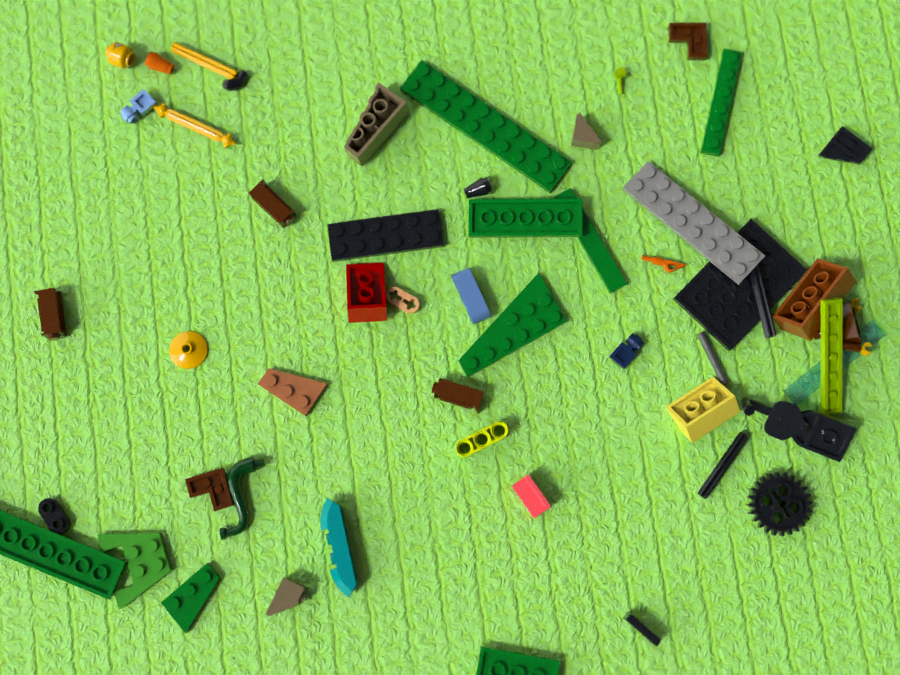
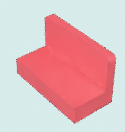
(531, 496)

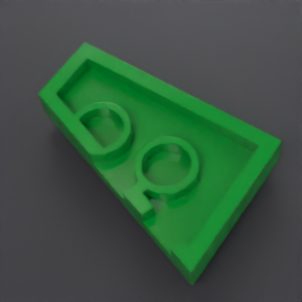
(189, 598)

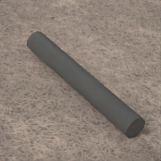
(713, 359)

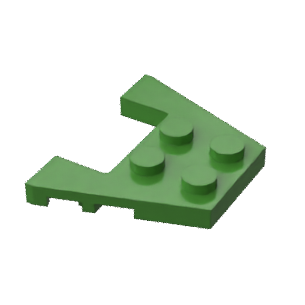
(145, 560)

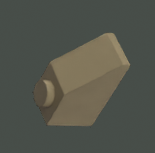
(287, 596)

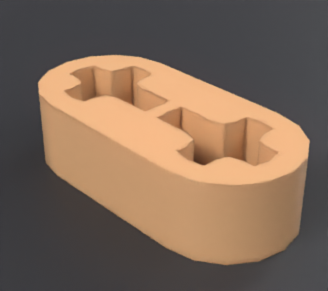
(405, 297)

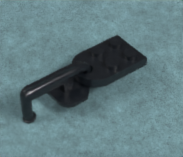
(821, 434)

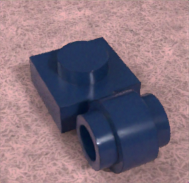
(623, 354)

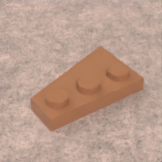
(292, 389)

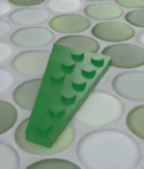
(522, 322)

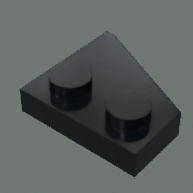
(845, 148)

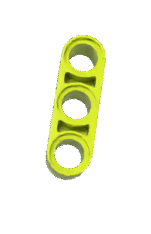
(491, 439)

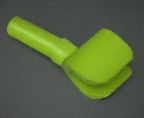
(618, 74)

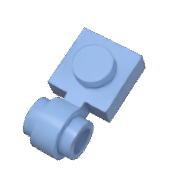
(141, 103)

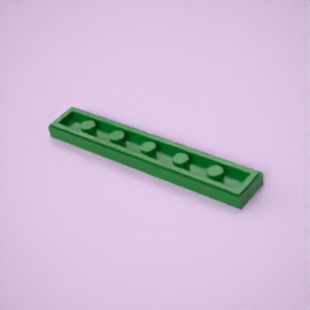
(597, 251)

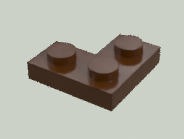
(693, 34)
(213, 483)

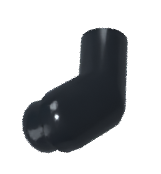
(235, 83)

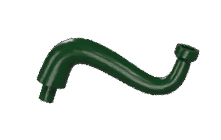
(239, 469)

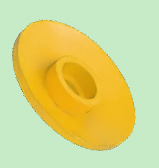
(196, 354)

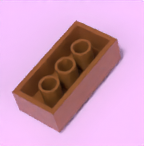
(802, 308)

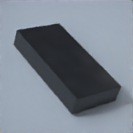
(649, 635)

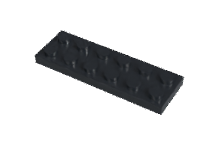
(385, 235)

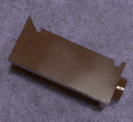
(272, 204)
(51, 313)
(457, 394)

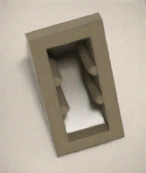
(584, 135)

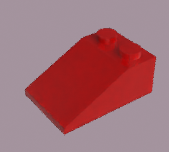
(366, 292)

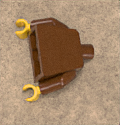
(851, 331)

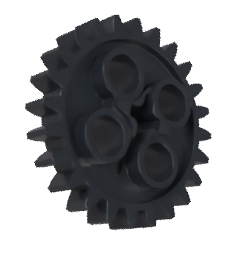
(793, 493)

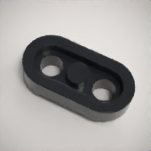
(55, 514)

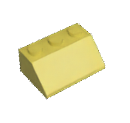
(703, 409)

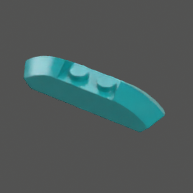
(344, 573)

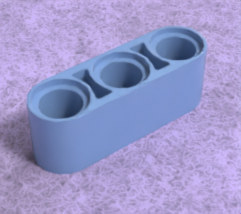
(471, 296)

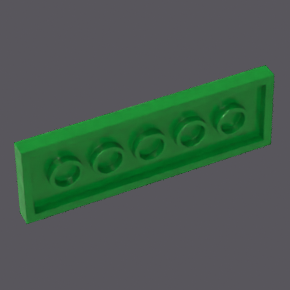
(525, 218)

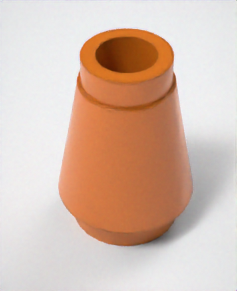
(158, 63)

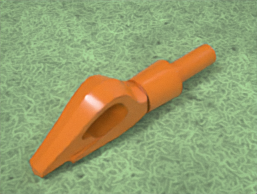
(665, 263)

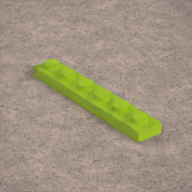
(831, 355)

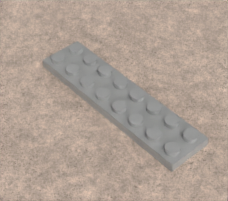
(693, 223)

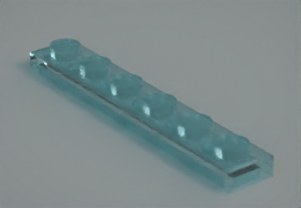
(811, 380)

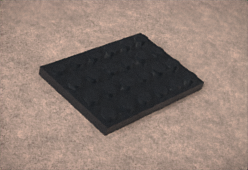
(731, 309)

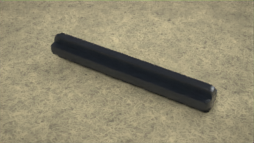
(762, 302)
(723, 465)

